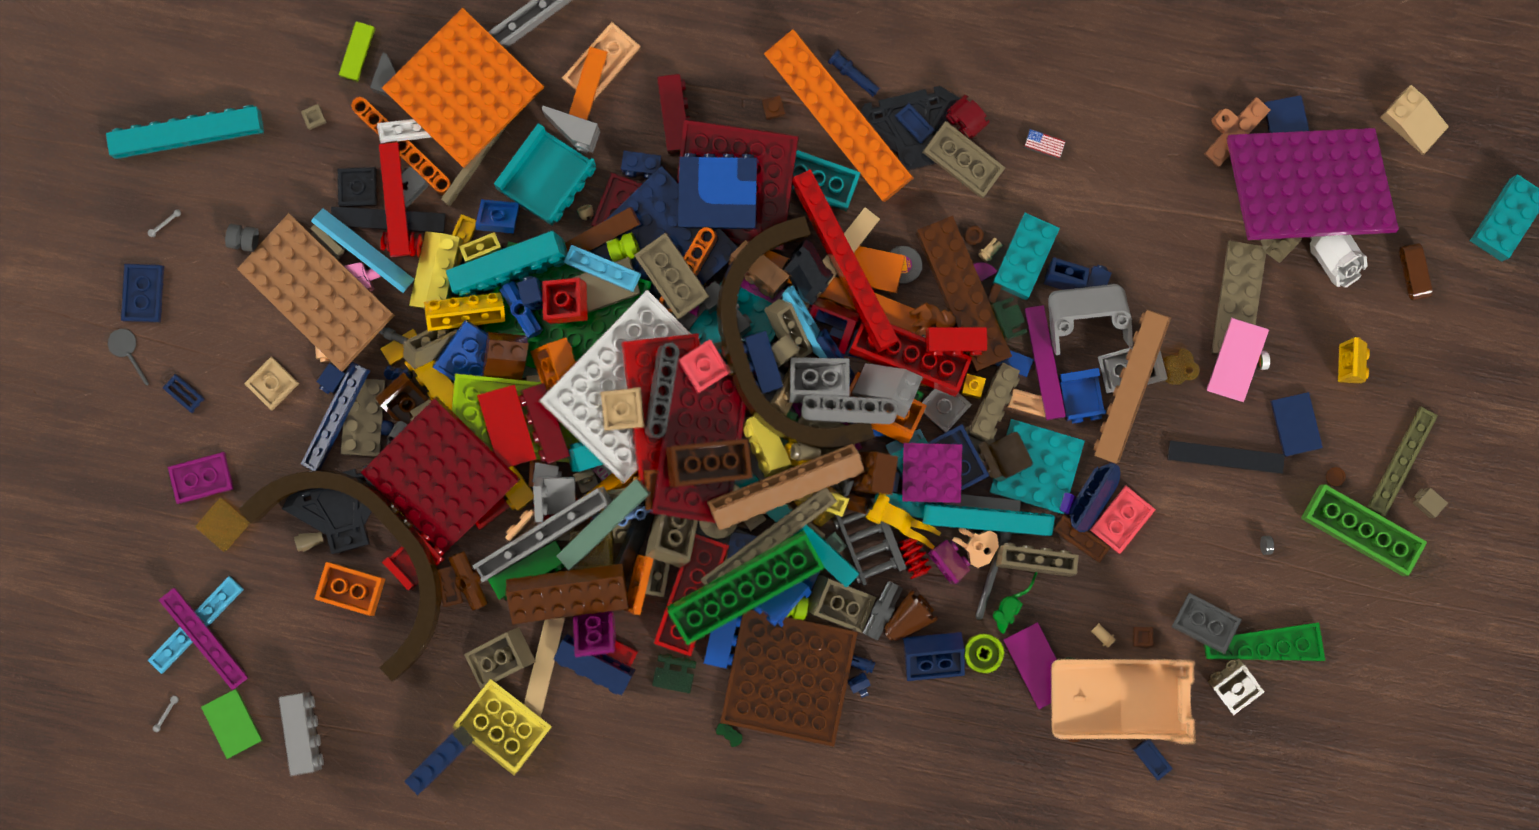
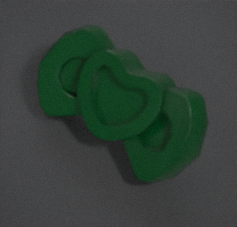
(732, 735)

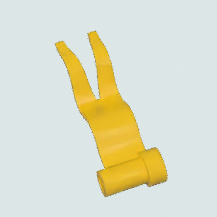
(899, 519)

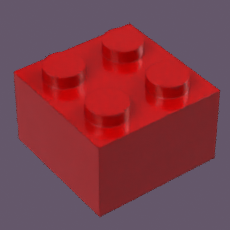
(564, 300)

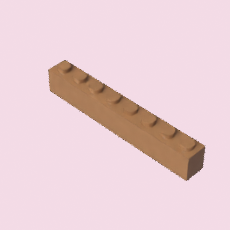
(1132, 386)
(786, 486)

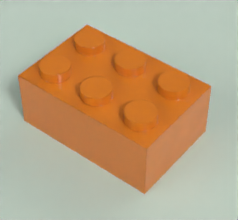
(350, 588)

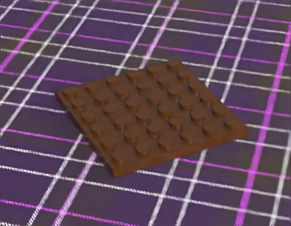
(789, 678)

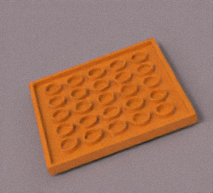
(463, 87)

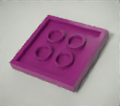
(932, 472)

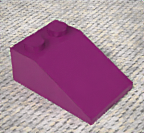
(949, 561)
(594, 633)

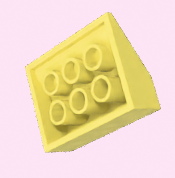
(503, 727)

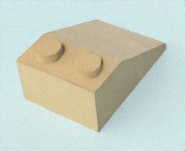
(1415, 119)

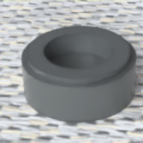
(1267, 545)

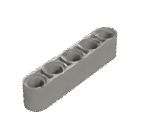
(858, 410)

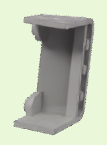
(1088, 303)

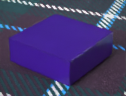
(1067, 502)

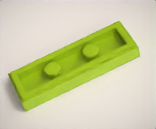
(356, 51)

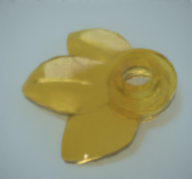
(1177, 366)

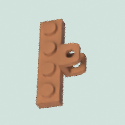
(1232, 125)

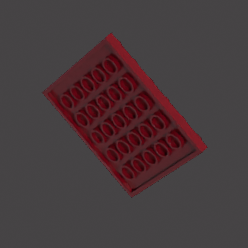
(774, 171)
(440, 475)

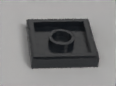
(357, 187)

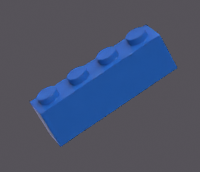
(720, 644)

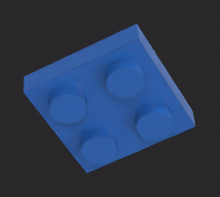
(497, 216)

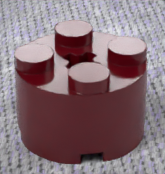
(967, 117)

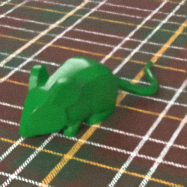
(1009, 607)

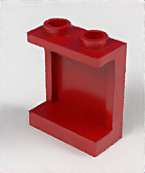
(402, 566)

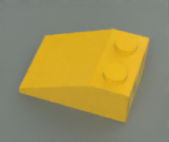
(1353, 361)

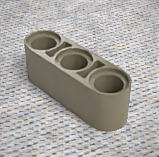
(784, 350)

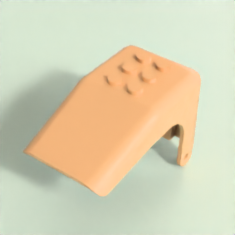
(1122, 699)

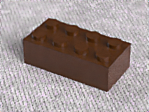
(708, 462)

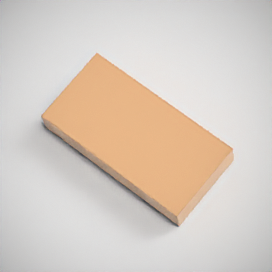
(1026, 402)

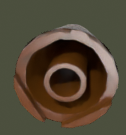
(909, 617)

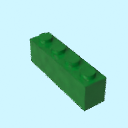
(538, 563)

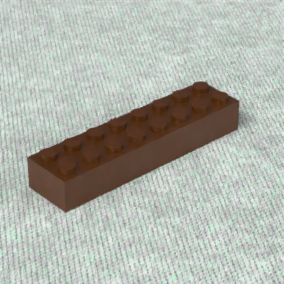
(962, 288)

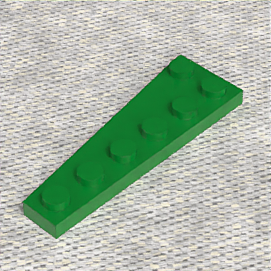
(1284, 643)

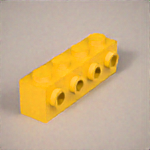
(454, 311)

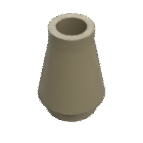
(804, 452)
(308, 540)

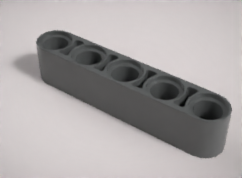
(668, 383)

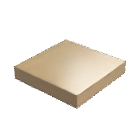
(271, 383)
(622, 409)

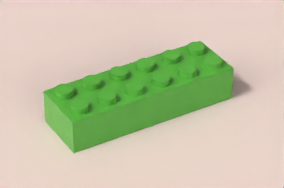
(1363, 530)

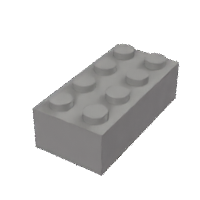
(301, 733)

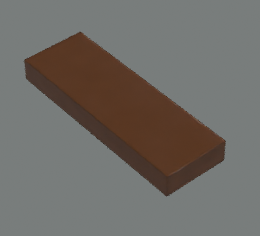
(1082, 540)

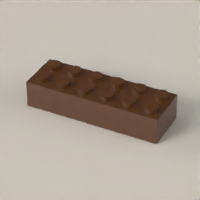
(567, 593)

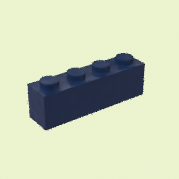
(599, 667)
(439, 760)

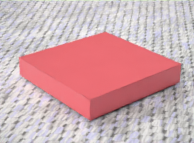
(703, 366)

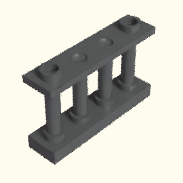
(888, 544)

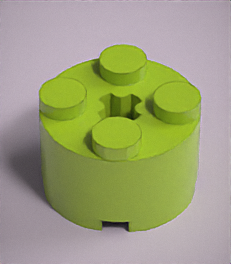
(993, 657)

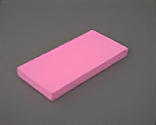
(1237, 359)

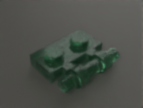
(674, 679)

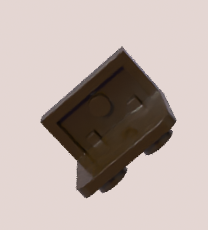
(1005, 456)

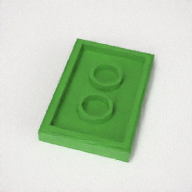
(232, 723)

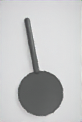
(122, 344)

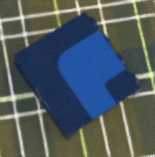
(717, 191)

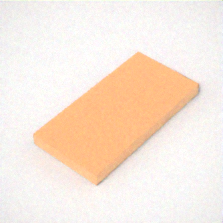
(620, 51)

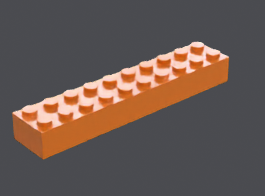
(838, 115)

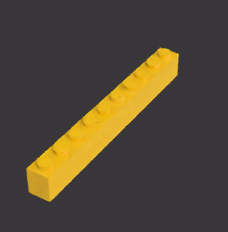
(442, 387)

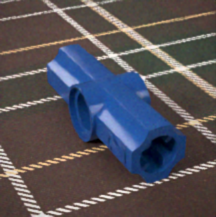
(527, 319)

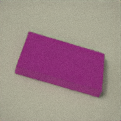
(200, 478)

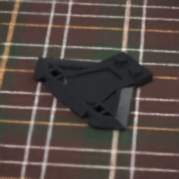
(897, 136)
(333, 514)

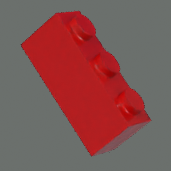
(956, 340)

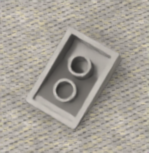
(578, 131)
(1112, 365)
(818, 377)
(888, 383)

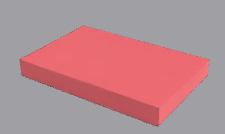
(1122, 519)

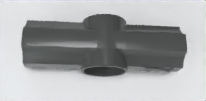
(882, 610)

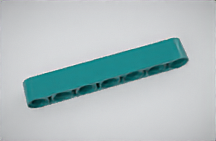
(988, 519)

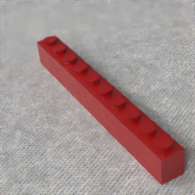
(844, 261)

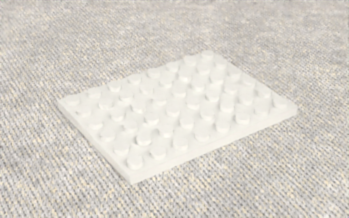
(577, 395)

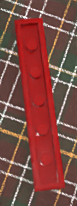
(394, 199)

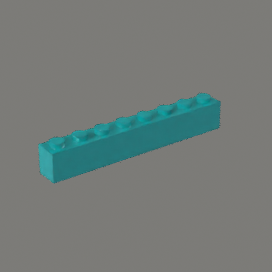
(184, 132)

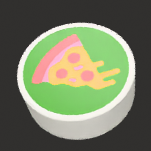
(1264, 360)

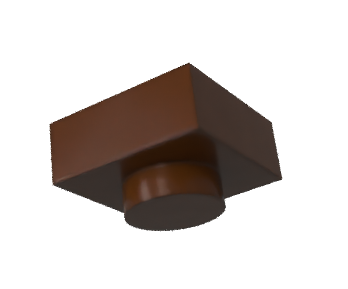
(773, 107)

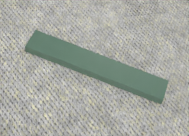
(603, 524)

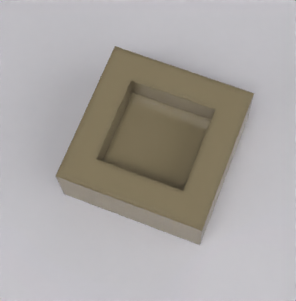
(313, 117)

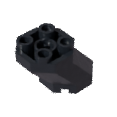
(807, 272)

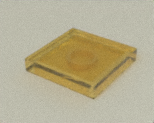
(222, 524)

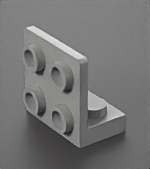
(552, 495)

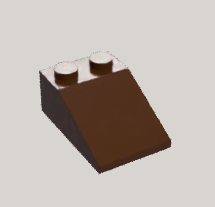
(505, 356)
(401, 398)

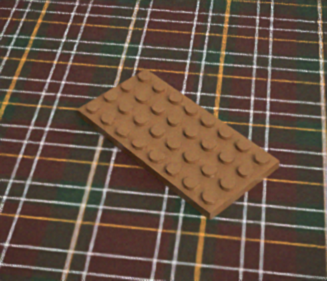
(315, 292)

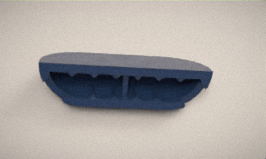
(1094, 496)

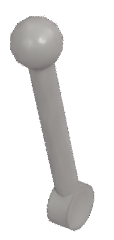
(152, 232)
(174, 699)

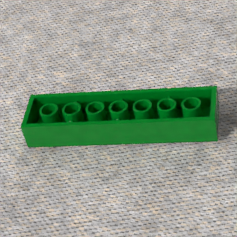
(745, 587)

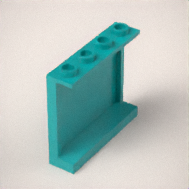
(545, 175)

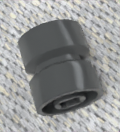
(239, 237)

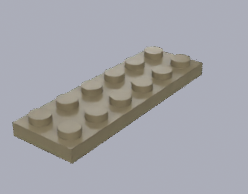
(1239, 288)

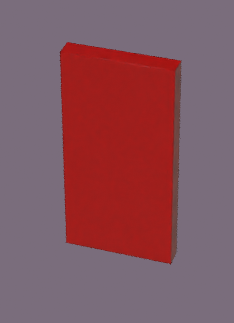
(506, 425)

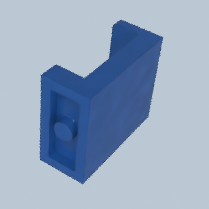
(1082, 395)
(781, 605)

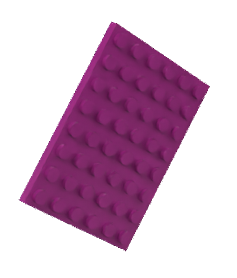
(1311, 184)

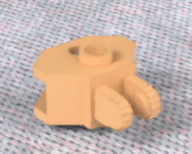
(976, 546)

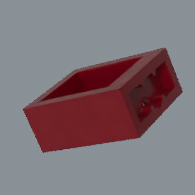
(841, 312)

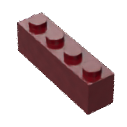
(673, 110)
(545, 425)

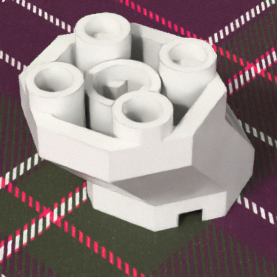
(1339, 258)

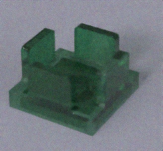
(1009, 319)

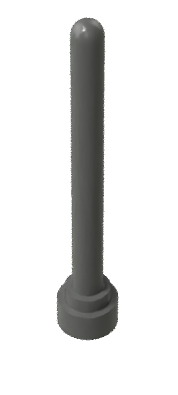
(1003, 537)

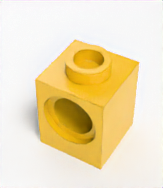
(973, 386)

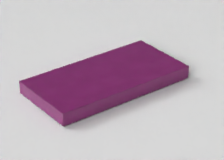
(1034, 662)

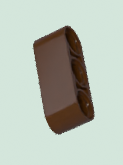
(1415, 271)

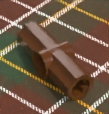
(468, 580)

